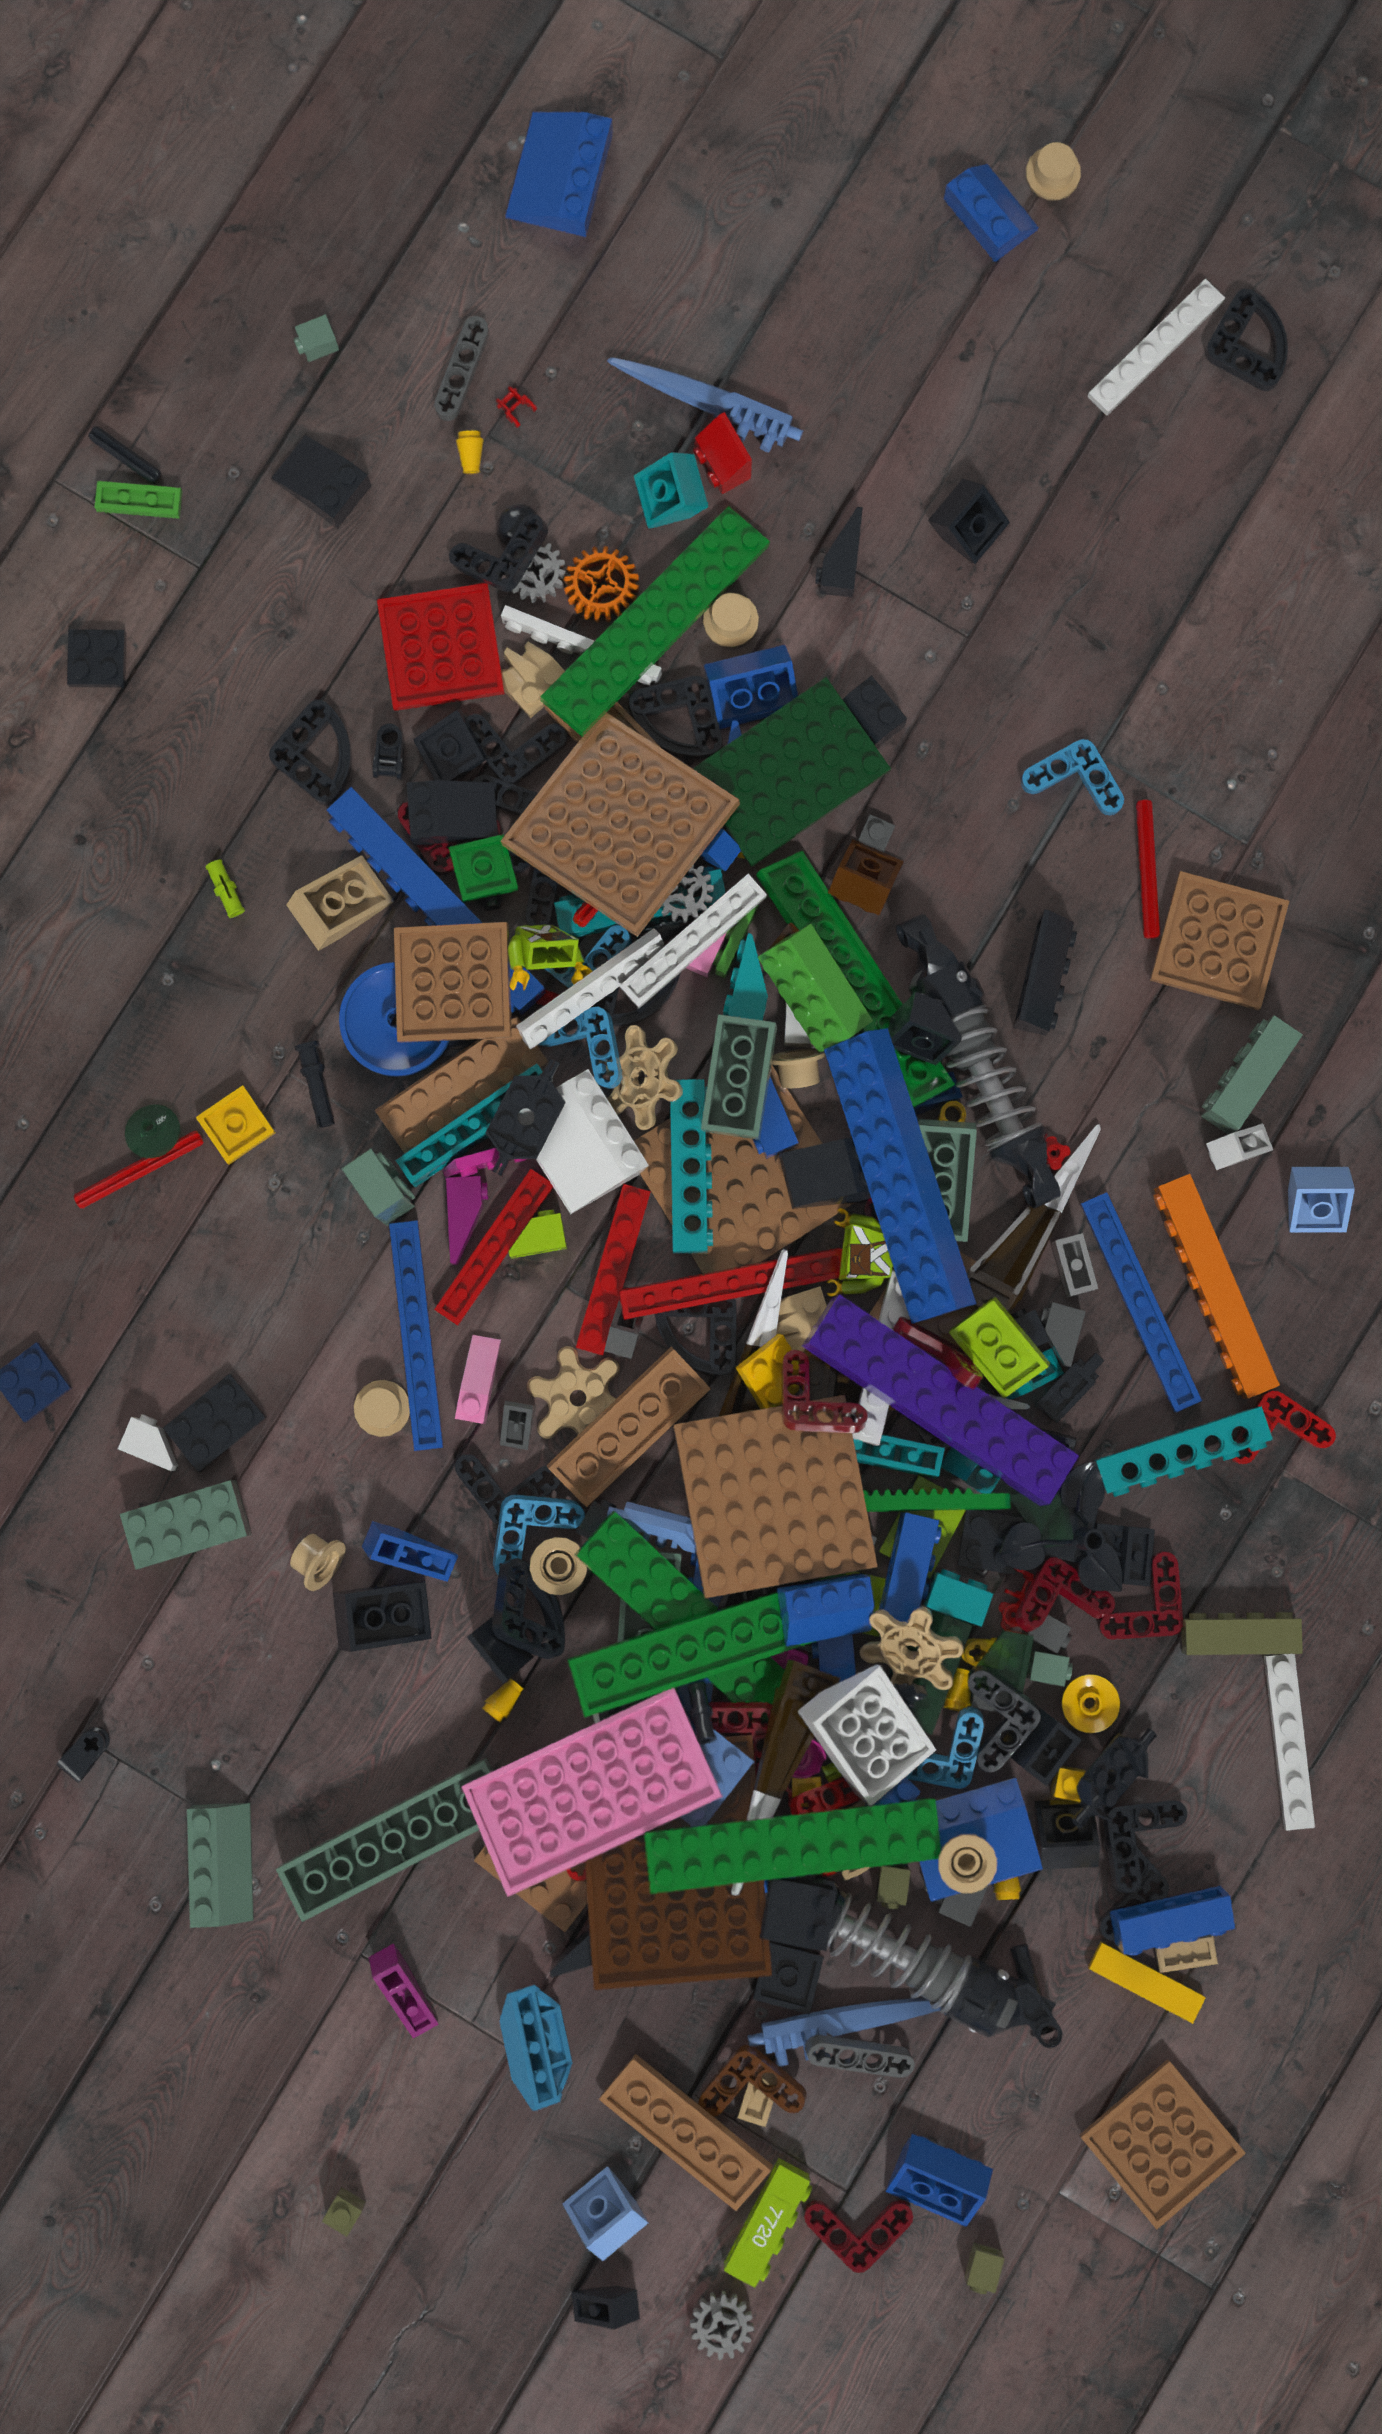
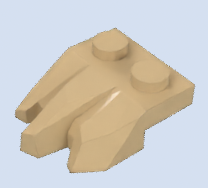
(529, 677)
(799, 1315)

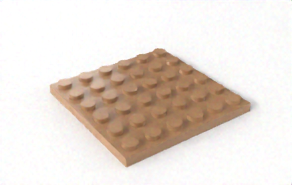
(620, 823)
(747, 1191)
(772, 1501)

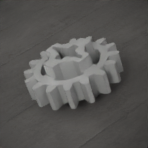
(546, 569)
(688, 901)
(731, 2319)

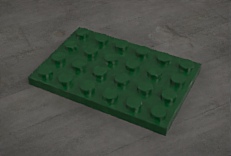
(793, 770)

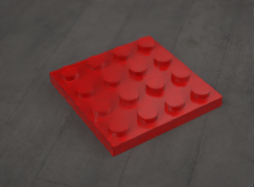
(440, 646)

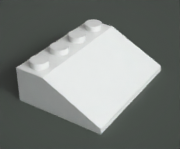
(587, 1146)
(867, 1733)

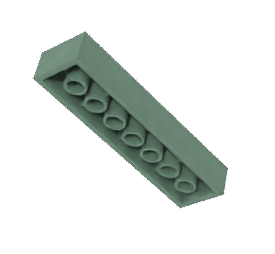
(382, 1844)

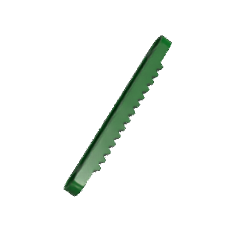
(935, 1501)

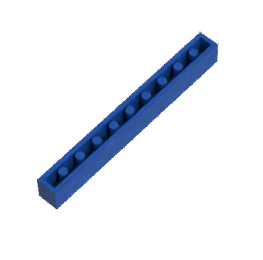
(412, 877)

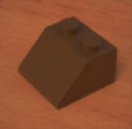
(865, 877)

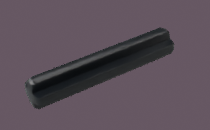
(124, 454)

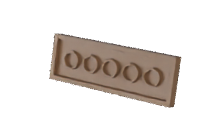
(457, 1087)
(628, 1427)
(686, 2132)

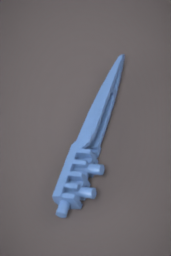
(739, 409)
(658, 1523)
(795, 2031)

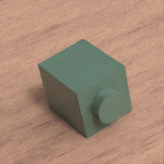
(315, 338)
(1049, 1668)

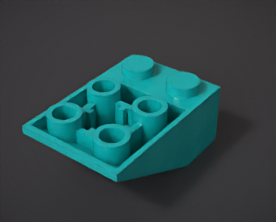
(749, 992)

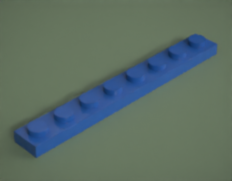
(1140, 1302)
(416, 1335)

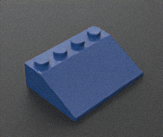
(560, 170)
(999, 1818)

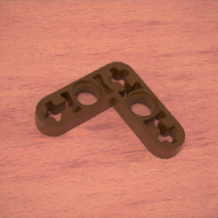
(752, 2073)

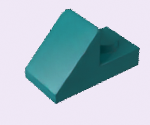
(969, 1472)

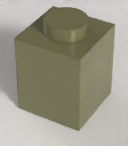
(893, 1885)
(344, 2211)
(984, 2268)

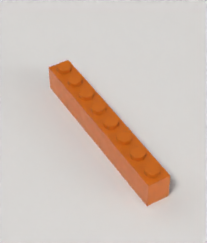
(1216, 1287)

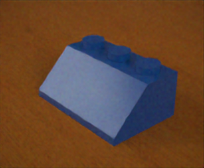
(989, 210)
(751, 685)
(826, 1608)
(940, 2180)

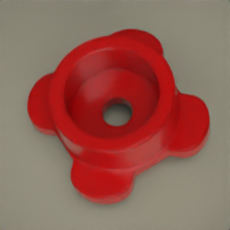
(1061, 1153)
(1006, 1610)

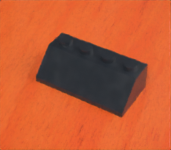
(1044, 974)

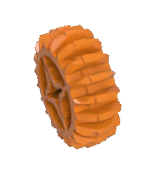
(591, 578)

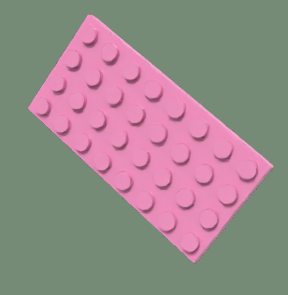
(591, 1791)

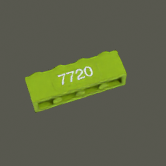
(767, 2222)

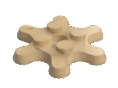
(656, 1085)
(570, 1378)
(912, 1664)

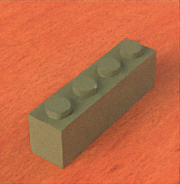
(1241, 1635)

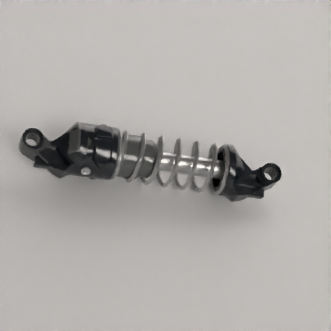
(951, 983)
(963, 1988)

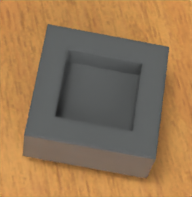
(876, 833)

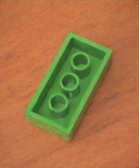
(815, 988)

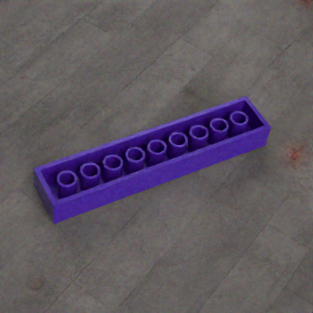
(939, 1402)

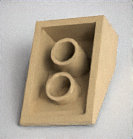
(339, 902)

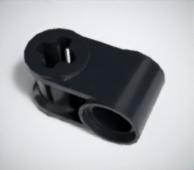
(389, 758)
(82, 1756)

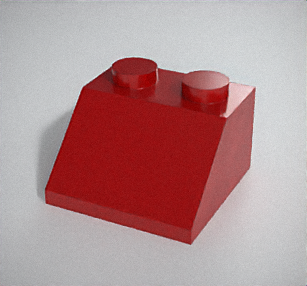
(723, 455)

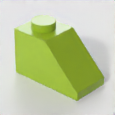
(540, 1236)

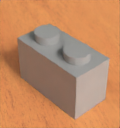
(1074, 1265)

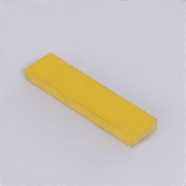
(1146, 1982)

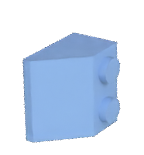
(1320, 1199)
(604, 2214)

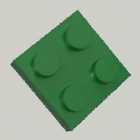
(483, 869)

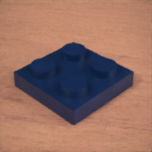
(32, 1382)

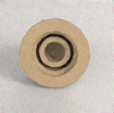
(1053, 171)
(731, 620)
(798, 1067)
(382, 1408)
(317, 1560)
(556, 1567)
(967, 1863)

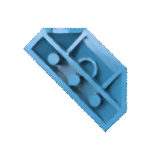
(535, 2046)

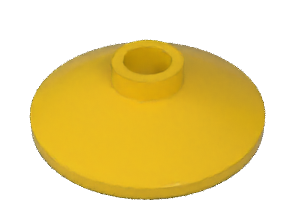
(1105, 1703)

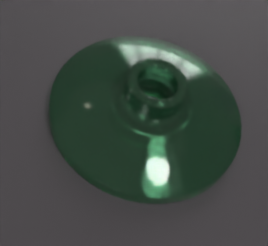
(158, 1139)

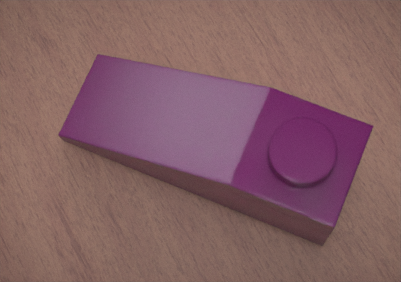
(464, 1207)
(402, 1990)

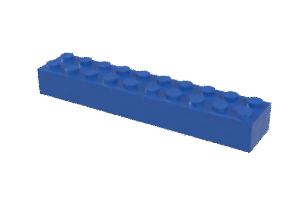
(899, 1175)

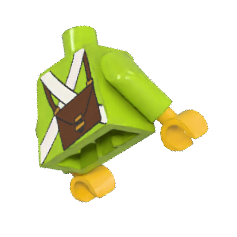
(541, 949)
(864, 1255)

